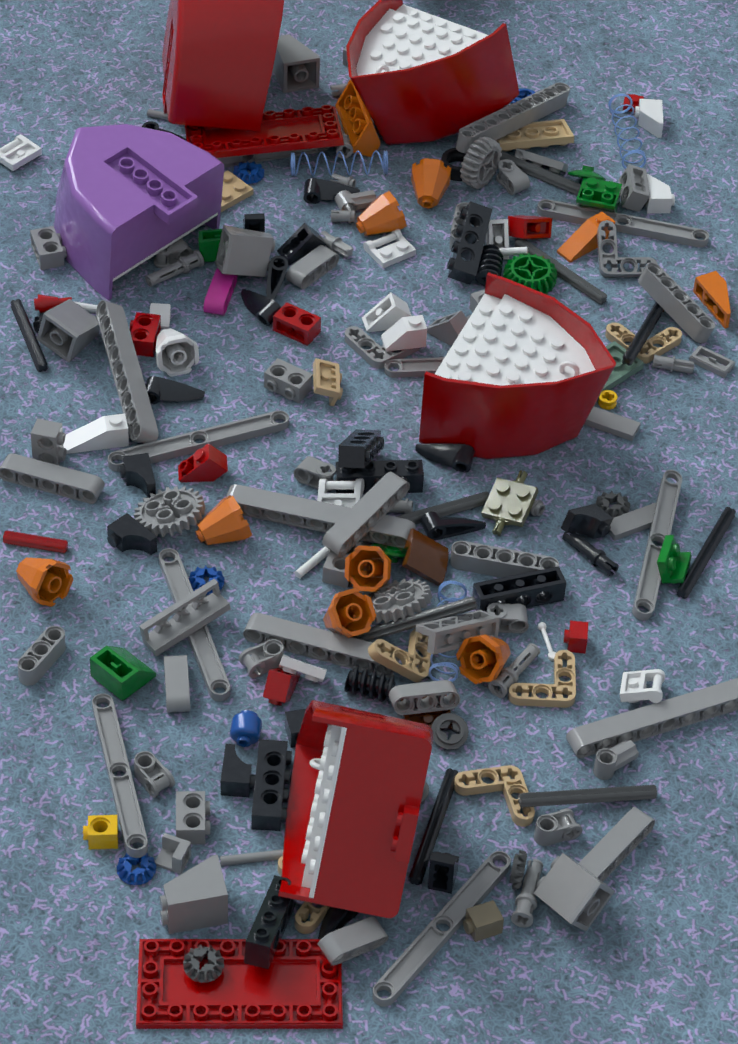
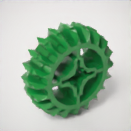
(532, 272)

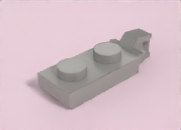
(538, 160)

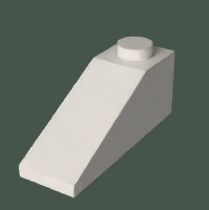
(100, 434)

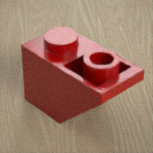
(203, 466)

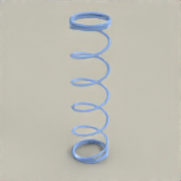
(618, 135)
(384, 164)
(448, 664)

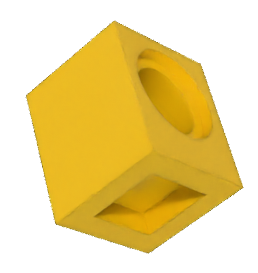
(101, 832)

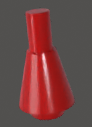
(45, 303)

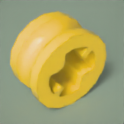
(610, 403)

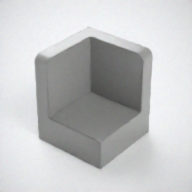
(174, 853)

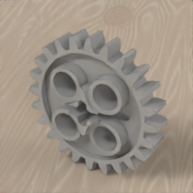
(170, 510)
(400, 599)

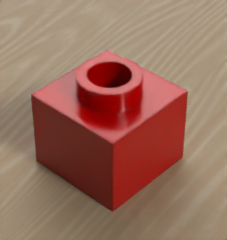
(576, 636)

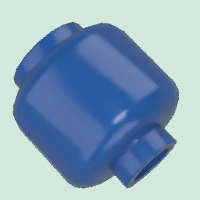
(246, 728)

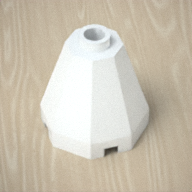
(175, 352)

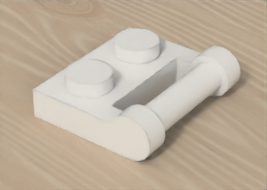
(19, 152)
(392, 253)
(341, 499)
(292, 666)
(634, 686)

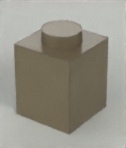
(483, 921)

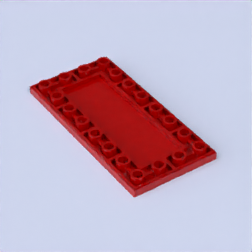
(278, 133)
(294, 992)

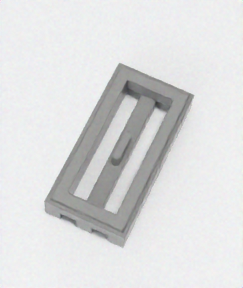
(710, 362)

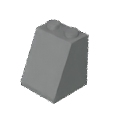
(295, 65)
(244, 252)
(67, 329)
(573, 892)
(195, 898)

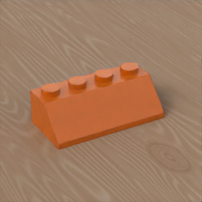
(357, 121)

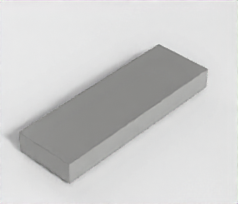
(612, 423)
(632, 522)

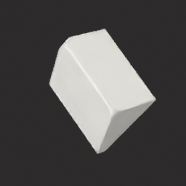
(163, 310)

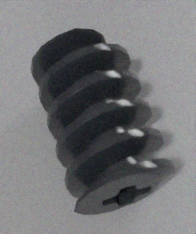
(490, 261)
(369, 684)

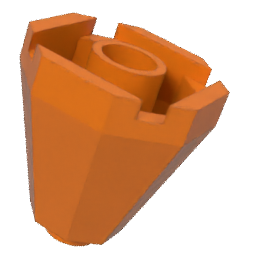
(430, 181)
(381, 216)
(223, 524)
(368, 568)
(45, 579)
(350, 613)
(482, 658)

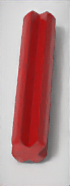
(35, 541)

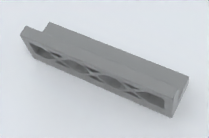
(184, 620)
(450, 632)

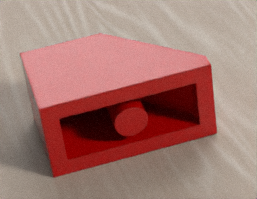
(529, 226)
(280, 686)

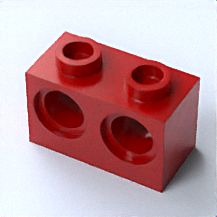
(297, 323)
(144, 333)

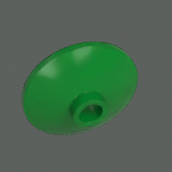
(586, 171)
(392, 552)

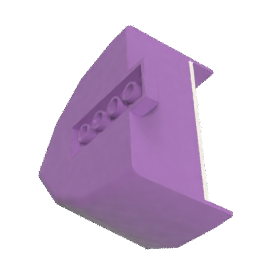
(130, 197)

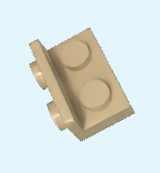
(327, 380)

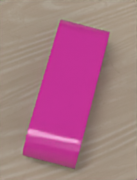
(219, 293)

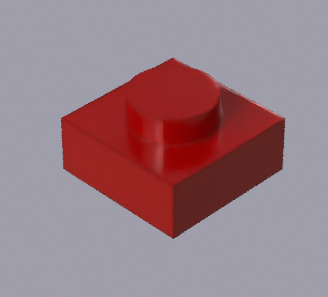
(635, 99)

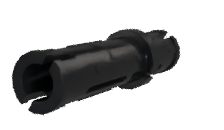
(596, 556)

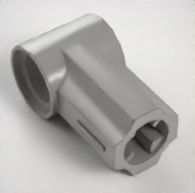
(354, 201)
(612, 759)

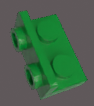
(671, 562)

